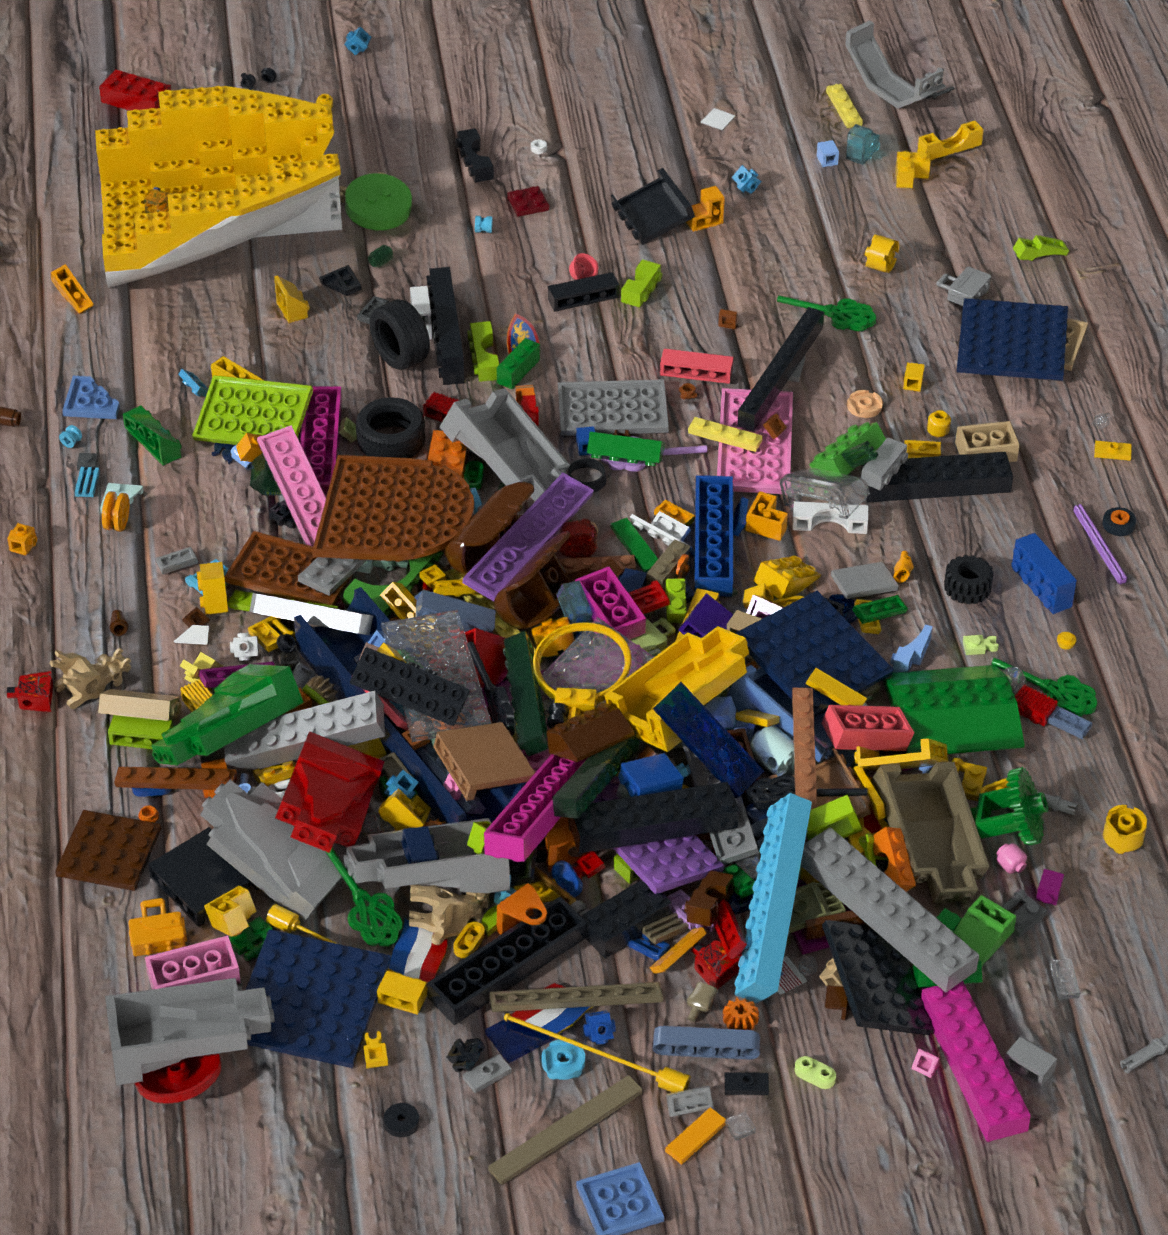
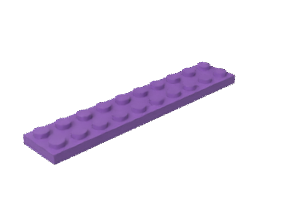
(528, 535)

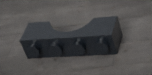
(479, 166)

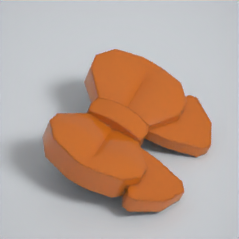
(682, 567)

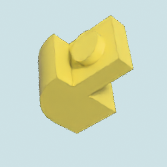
(202, 662)

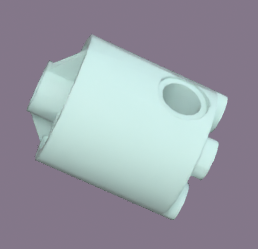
(773, 751)

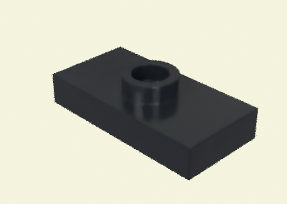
(746, 1083)

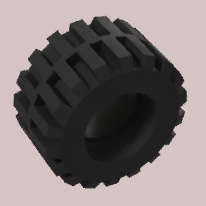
(968, 579)

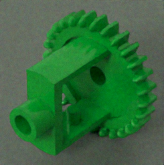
(1027, 807)

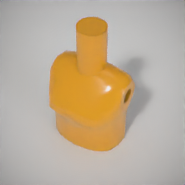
(903, 567)

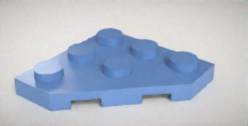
(89, 400)

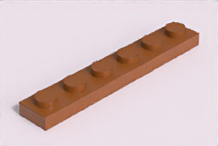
(173, 778)

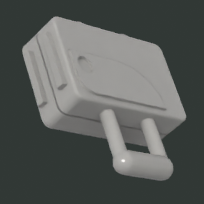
(968, 285)

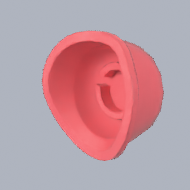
(583, 266)

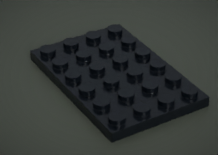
(876, 980)

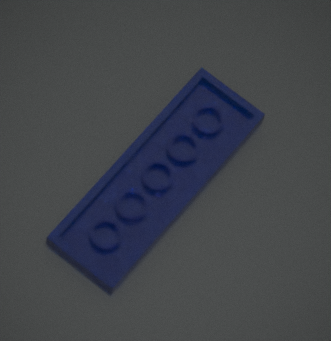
(708, 739)

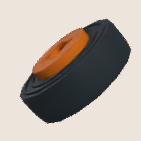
(1119, 521)

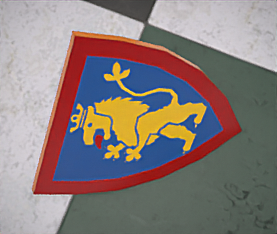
(518, 330)

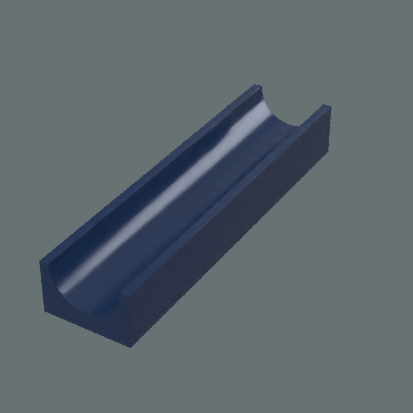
(332, 655)

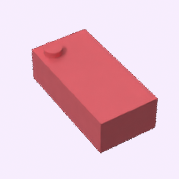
(867, 727)

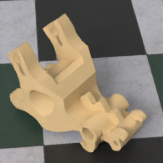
(88, 679)
(449, 910)

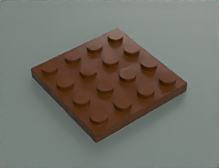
(108, 850)

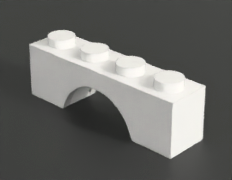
(809, 514)

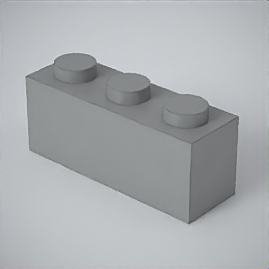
(880, 470)

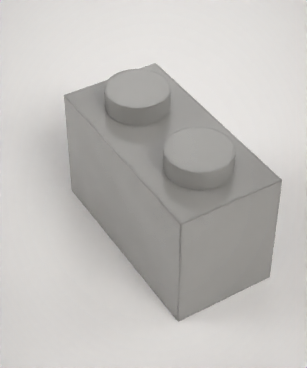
(1030, 1062)

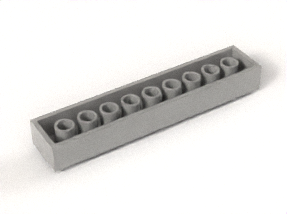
(889, 910)

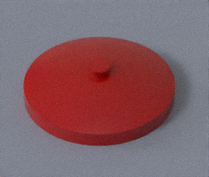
(181, 1079)

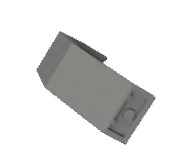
(878, 73)

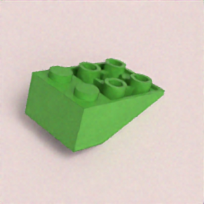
(985, 927)

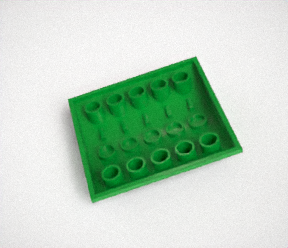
(958, 707)

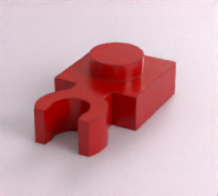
(589, 865)

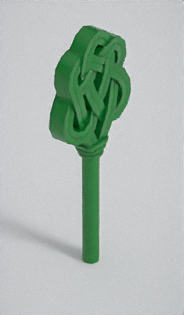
(844, 315)
(1068, 691)
(373, 912)

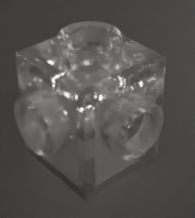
(375, 824)

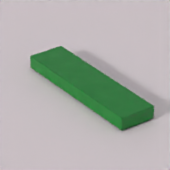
(634, 543)

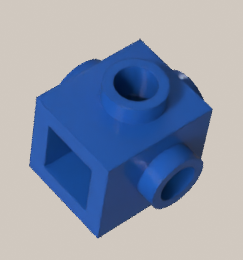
(594, 1021)

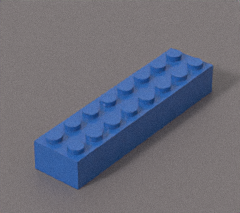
(714, 534)

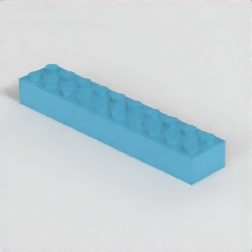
(773, 898)

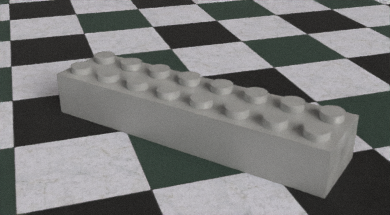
(282, 739)

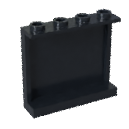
(653, 208)
(195, 875)

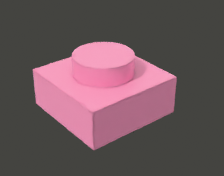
(452, 788)

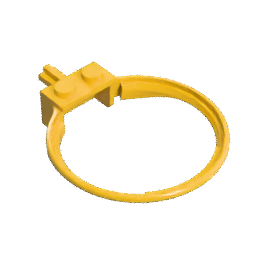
(579, 699)

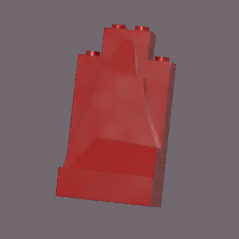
(329, 793)

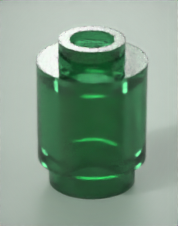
(380, 256)

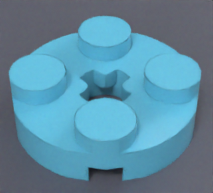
(563, 1070)

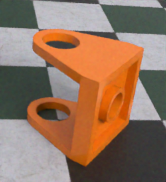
(558, 843)
(519, 908)

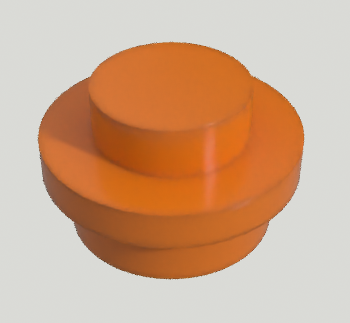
(149, 814)

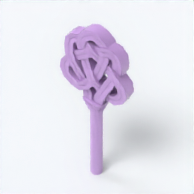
(616, 465)

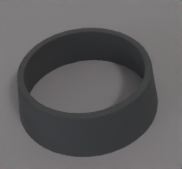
(596, 485)

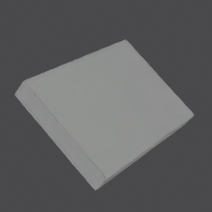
(864, 580)

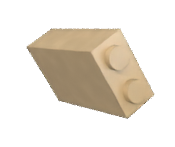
(139, 704)

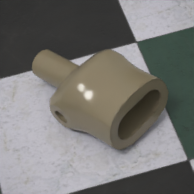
(701, 1000)

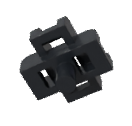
(276, 511)
(465, 1054)

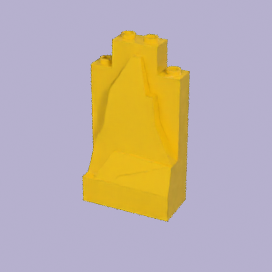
(701, 664)

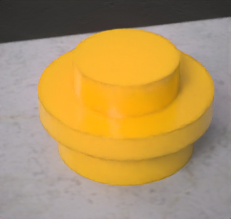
(1066, 640)

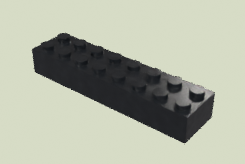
(445, 326)
(947, 477)
(655, 817)
(506, 961)

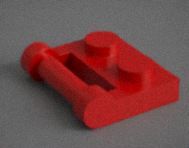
(650, 597)

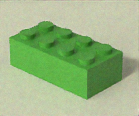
(832, 457)

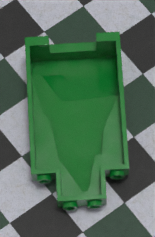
(235, 709)

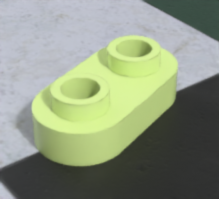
(814, 1071)

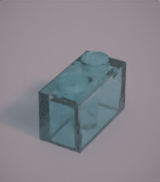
(574, 602)

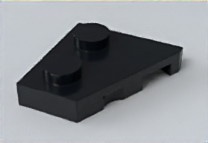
(342, 281)

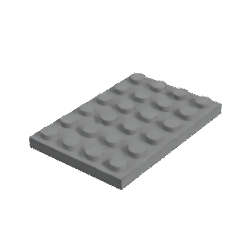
(613, 406)

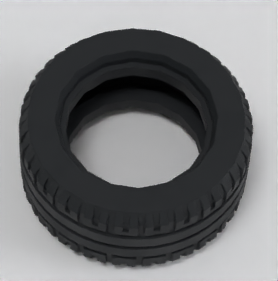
(399, 334)
(390, 412)

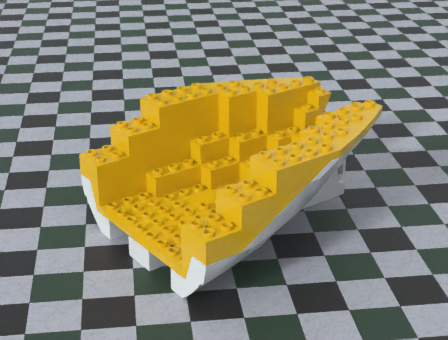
(235, 172)

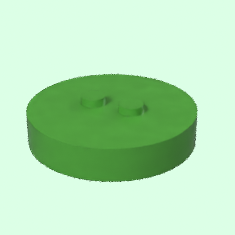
(378, 201)

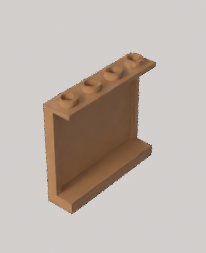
(482, 758)
(835, 774)

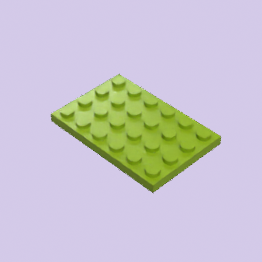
(250, 406)

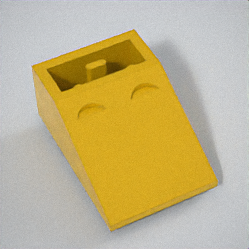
(786, 576)

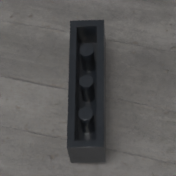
(583, 291)

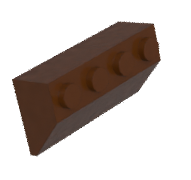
(589, 733)

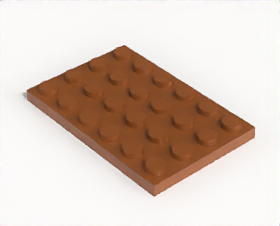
(273, 568)

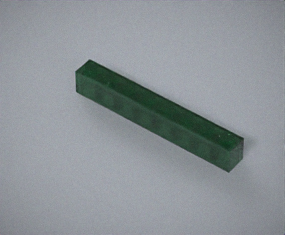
(526, 694)
(592, 778)

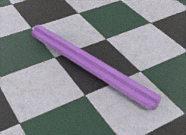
(1100, 544)

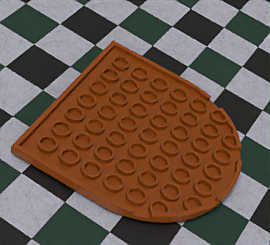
(391, 509)

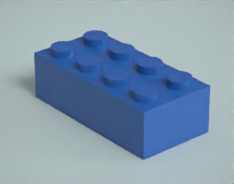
(1043, 573)

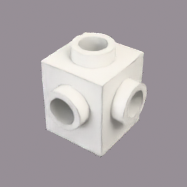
(252, 646)

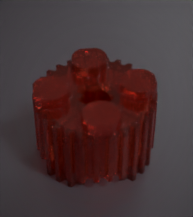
(582, 539)

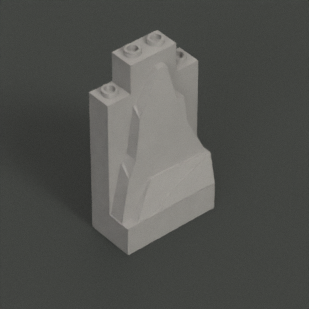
(506, 441)
(263, 849)
(458, 865)
(182, 1022)

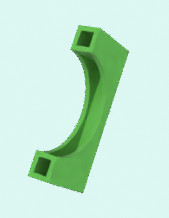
(412, 578)

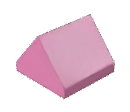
(925, 1063)

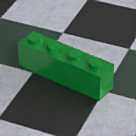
(152, 435)
(625, 447)

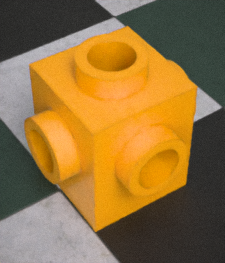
(22, 539)

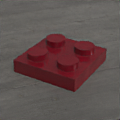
(528, 201)

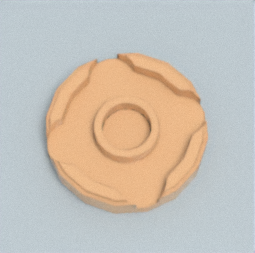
(864, 404)

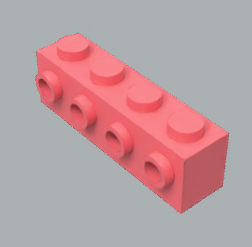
(696, 366)

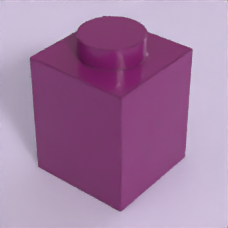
(1050, 887)

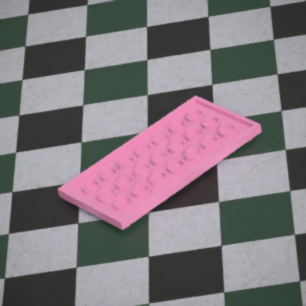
(771, 461)

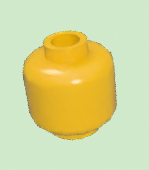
(939, 423)

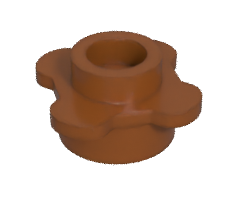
(687, 391)

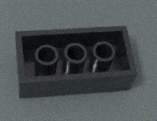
(623, 917)

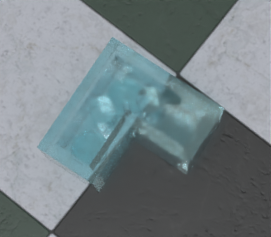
(861, 144)

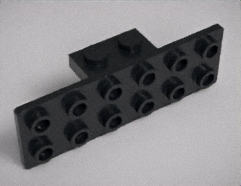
(410, 686)

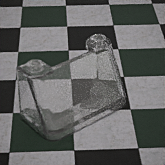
(838, 489)

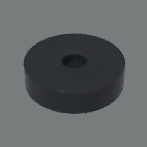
(401, 1128)

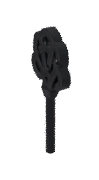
(497, 698)
(769, 791)

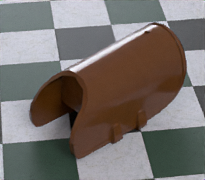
(487, 526)
(532, 592)

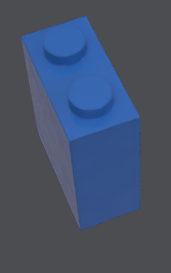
(650, 775)

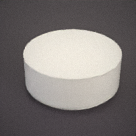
(538, 146)

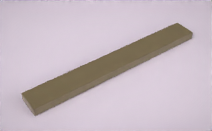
(576, 997)
(565, 1130)

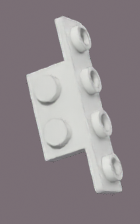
(664, 528)

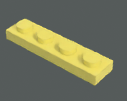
(844, 105)
(725, 434)

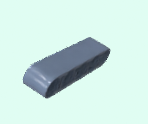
(706, 1042)

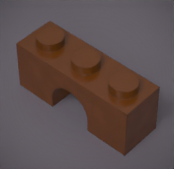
(703, 905)

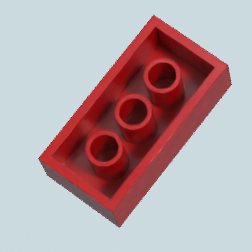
(131, 91)

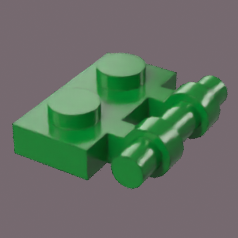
(250, 938)

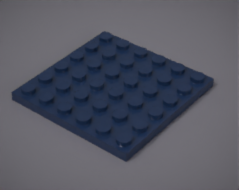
(1012, 339)
(811, 637)
(317, 995)

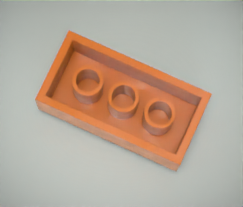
(448, 453)

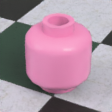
(1011, 858)

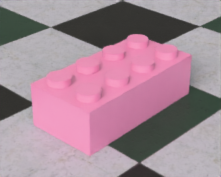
(193, 964)

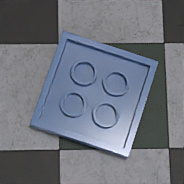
(620, 1201)

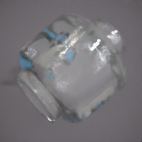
(1016, 678)

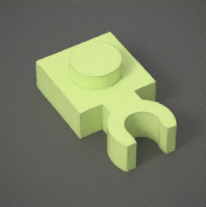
(977, 645)

